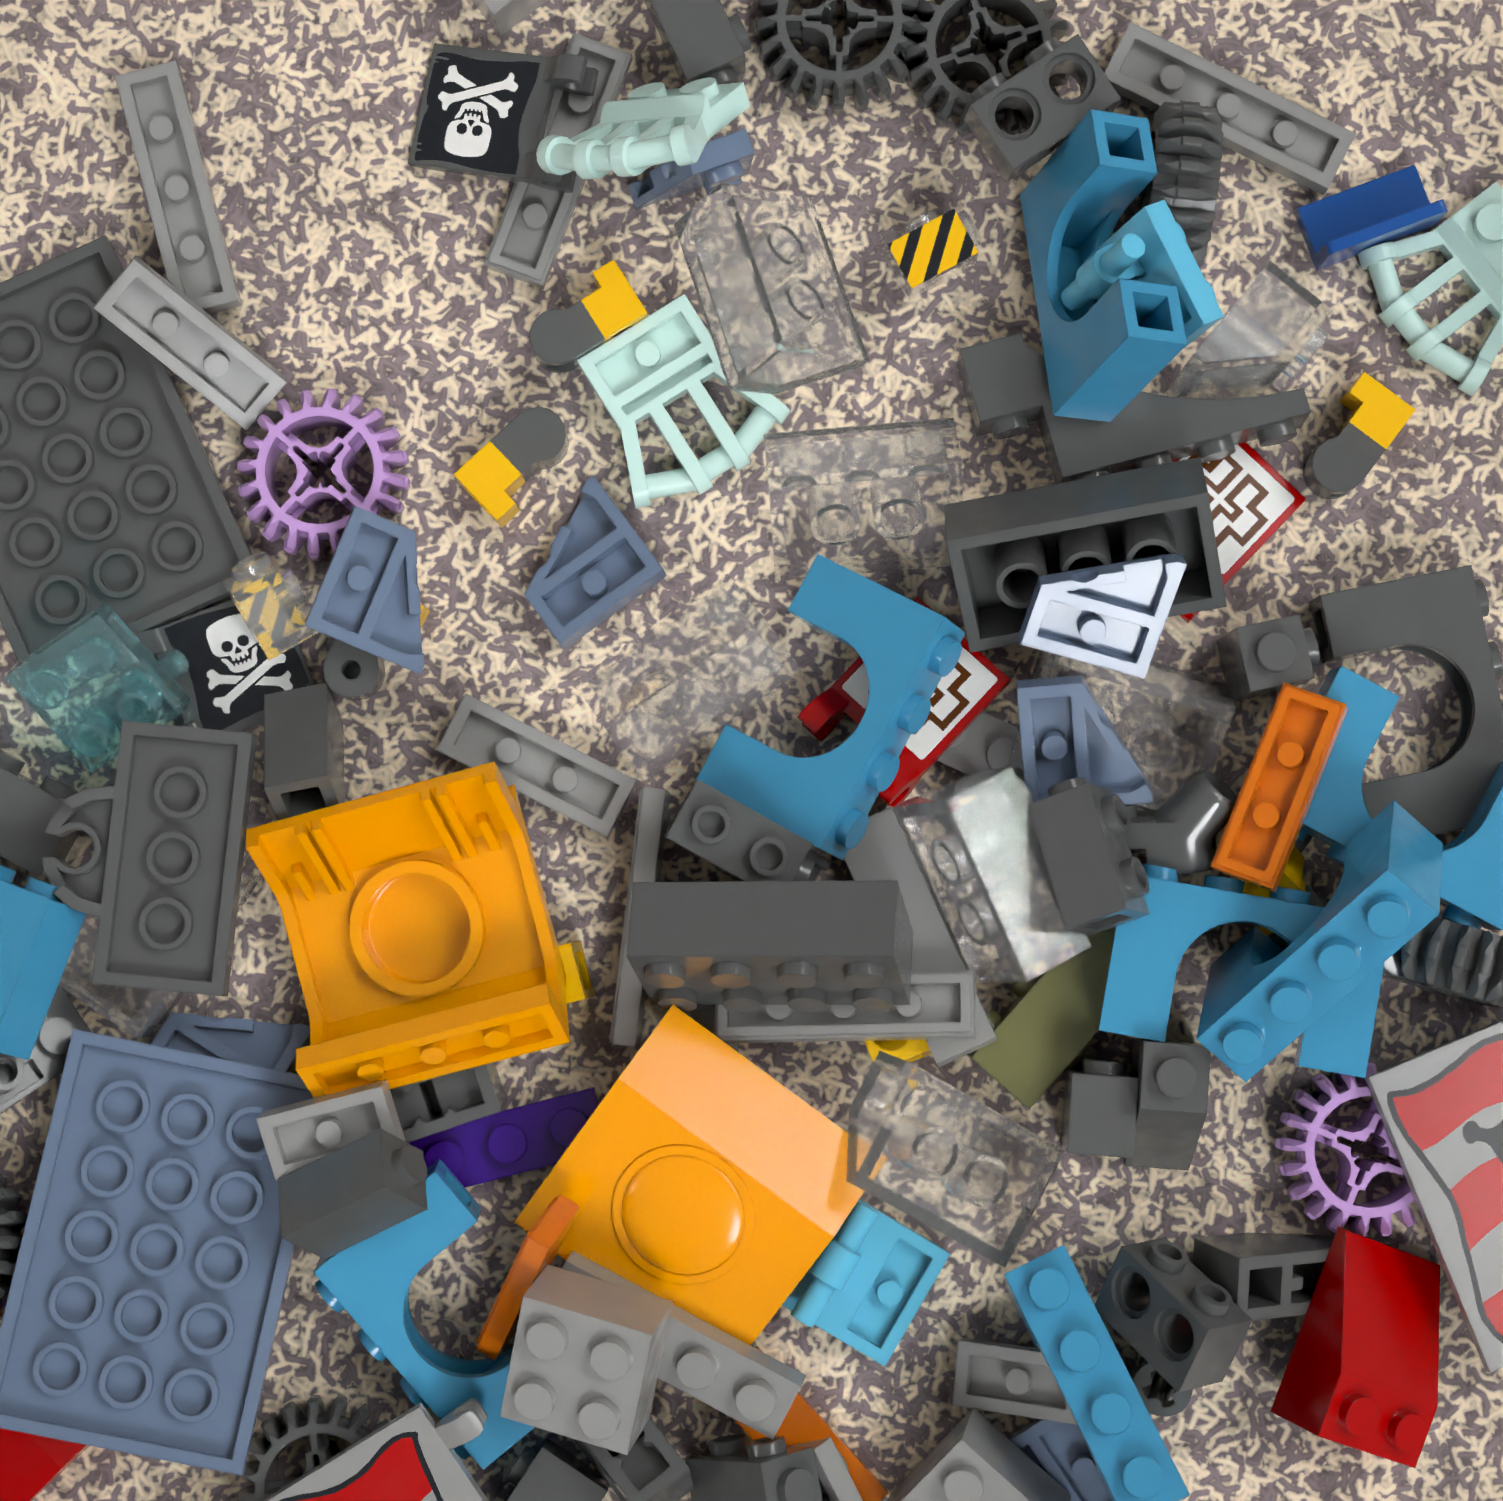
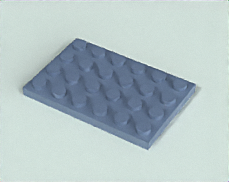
(149, 1257)

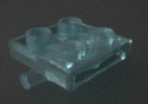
(97, 679)

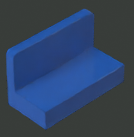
(1367, 216)

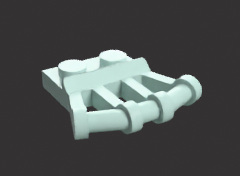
(647, 130)
(1474, 251)
(652, 368)

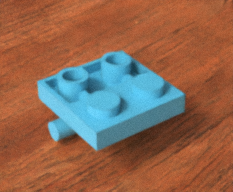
(1151, 251)
(868, 1282)

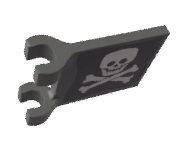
(491, 111)
(225, 668)

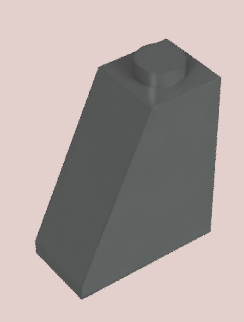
(1169, 1102)

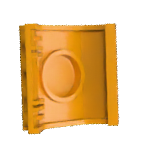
(416, 931)
(703, 1180)

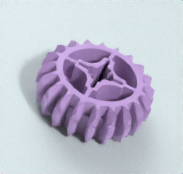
(342, 452)
(1350, 1177)

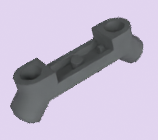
(1185, 826)

